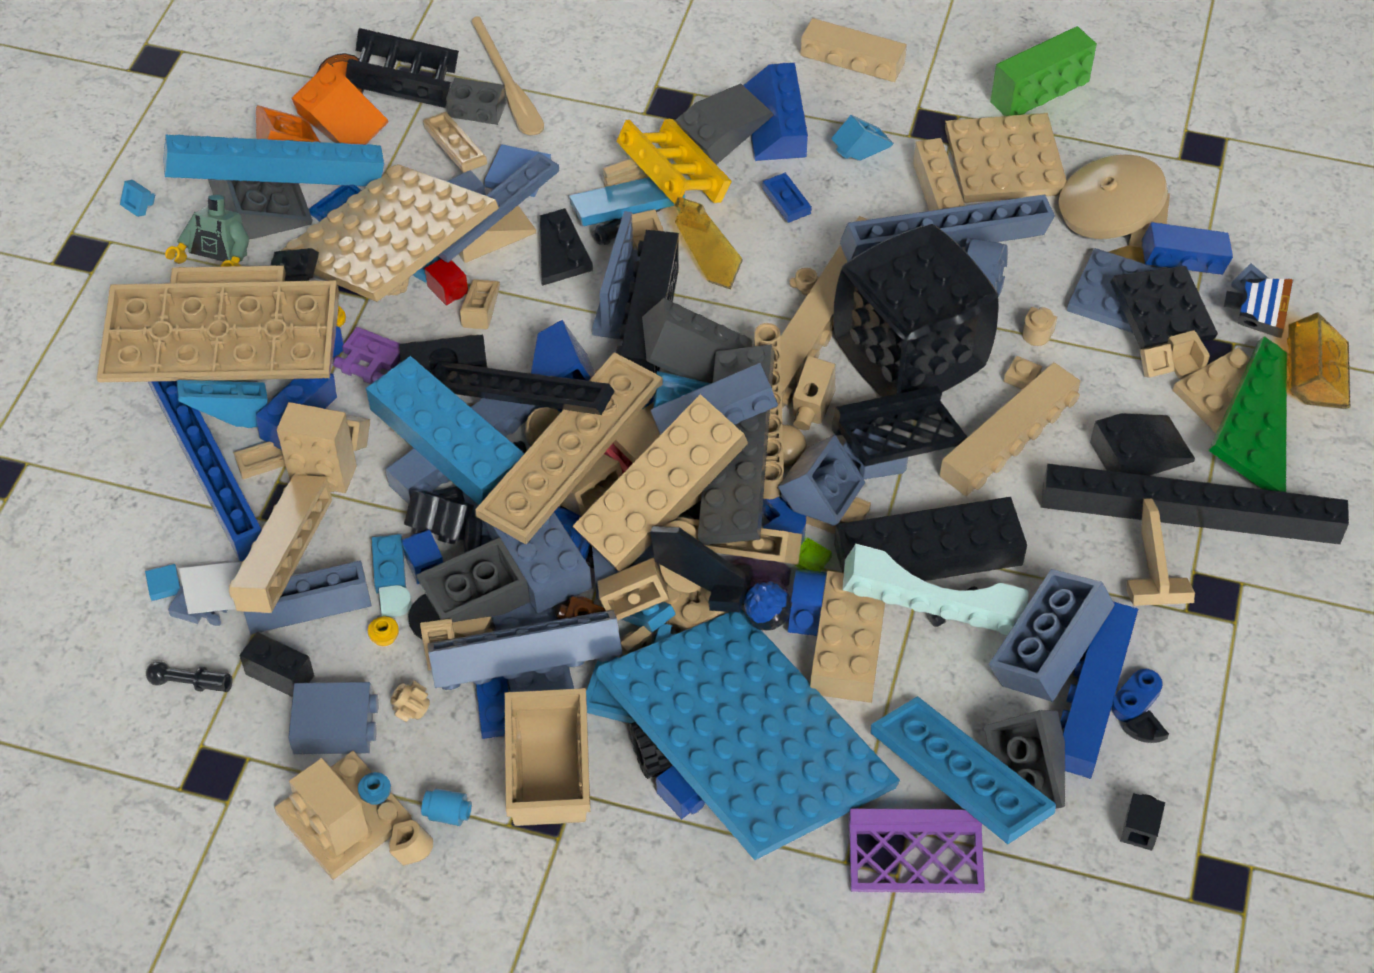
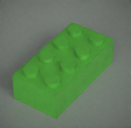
(1043, 72)

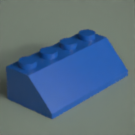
(786, 131)

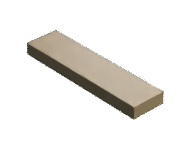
(455, 142)

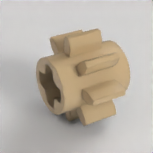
(410, 701)

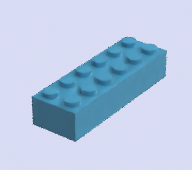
(443, 428)

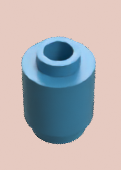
(446, 807)

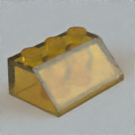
(1318, 363)

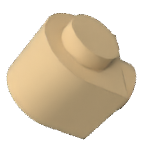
(1039, 326)
(410, 842)

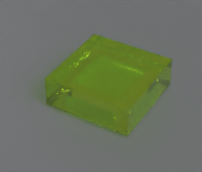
(813, 556)

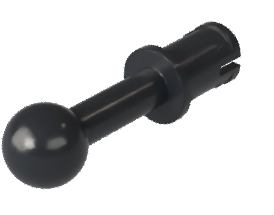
(159, 673)

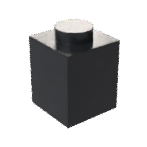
(1142, 821)

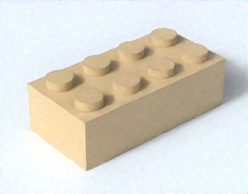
(847, 643)

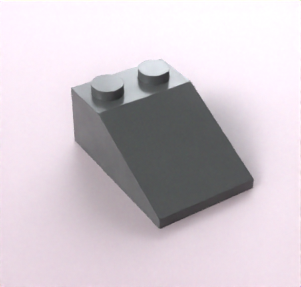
(724, 121)
(476, 584)
(1033, 749)

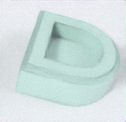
(394, 601)

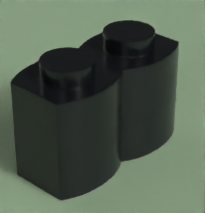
(438, 514)

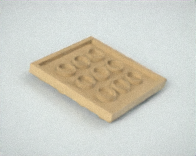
(1005, 157)

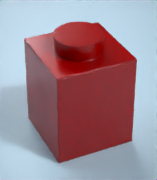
(446, 281)

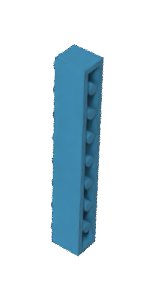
(271, 160)

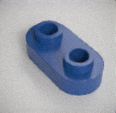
(1137, 692)

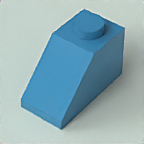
(860, 139)

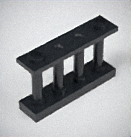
(397, 82)

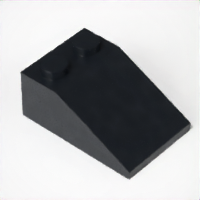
(1139, 444)

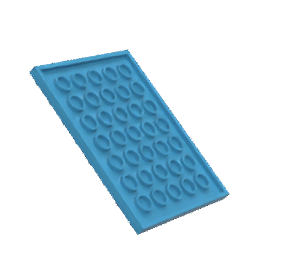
(747, 731)

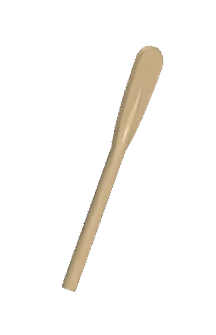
(521, 107)

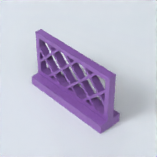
(910, 823)

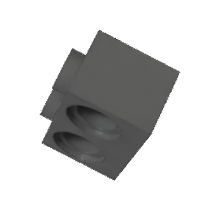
(476, 101)

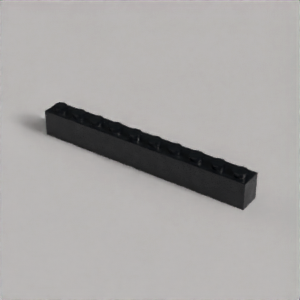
(1196, 503)

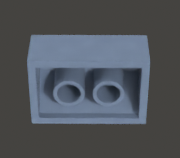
(822, 482)

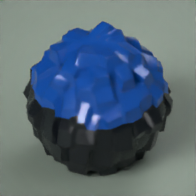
(767, 606)

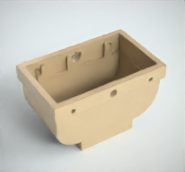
(546, 757)

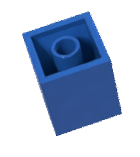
(561, 355)

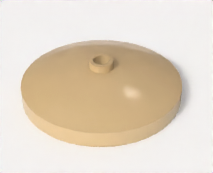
(1113, 196)

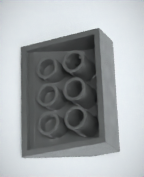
(264, 206)

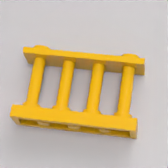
(684, 151)

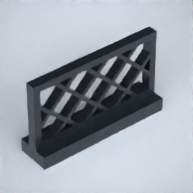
(892, 411)

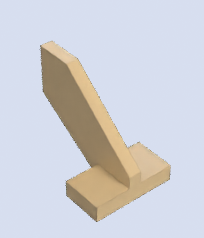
(1159, 588)

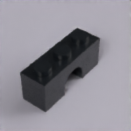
(458, 350)

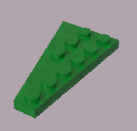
(1256, 420)

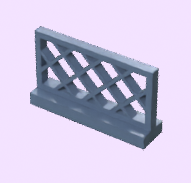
(616, 283)

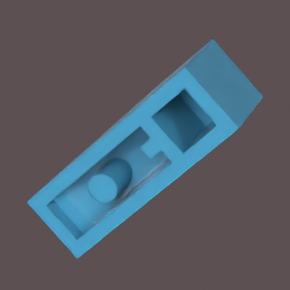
(225, 400)

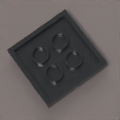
(1162, 305)

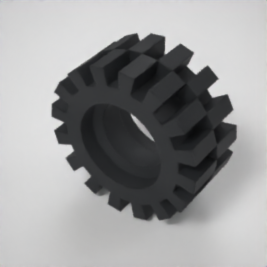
(649, 756)

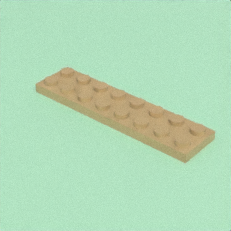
(566, 452)

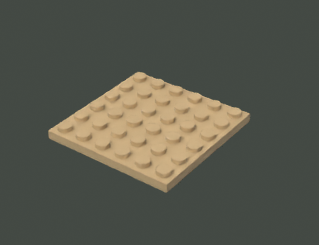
(391, 230)

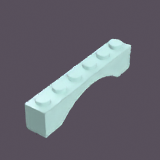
(877, 576)

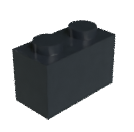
(275, 664)

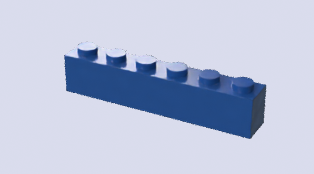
(1095, 691)

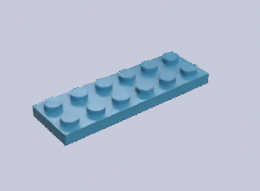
(963, 770)

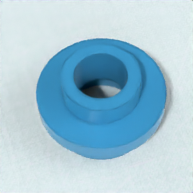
(377, 795)

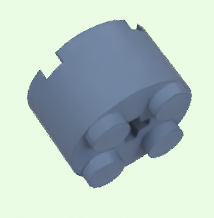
(990, 258)

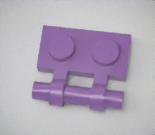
(369, 348)

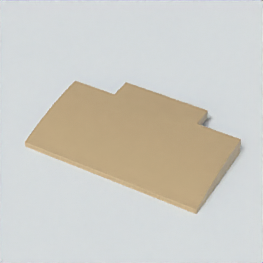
(219, 327)

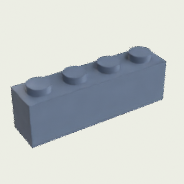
(735, 396)
(315, 597)

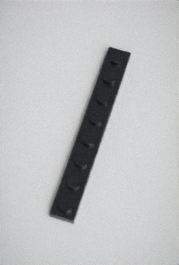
(525, 388)

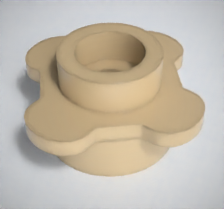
(804, 280)

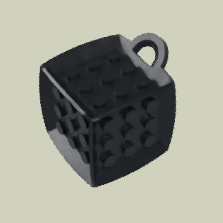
(915, 313)

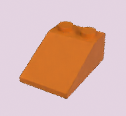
(338, 108)
(282, 126)

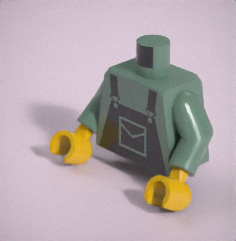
(213, 235)

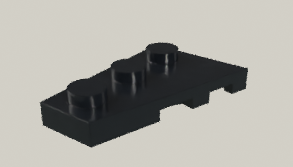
(561, 248)

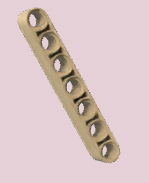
(765, 335)

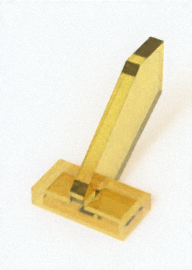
(707, 243)

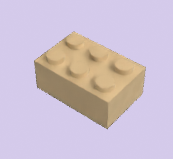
(317, 444)

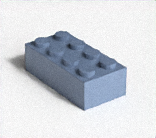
(548, 563)
(1052, 634)

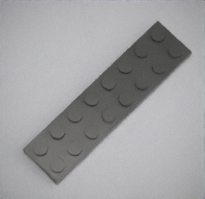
(734, 499)

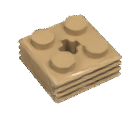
(687, 611)

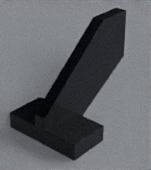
(702, 566)

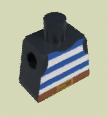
(1262, 304)

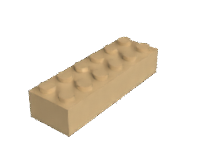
(661, 483)

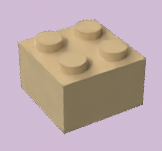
(328, 808)

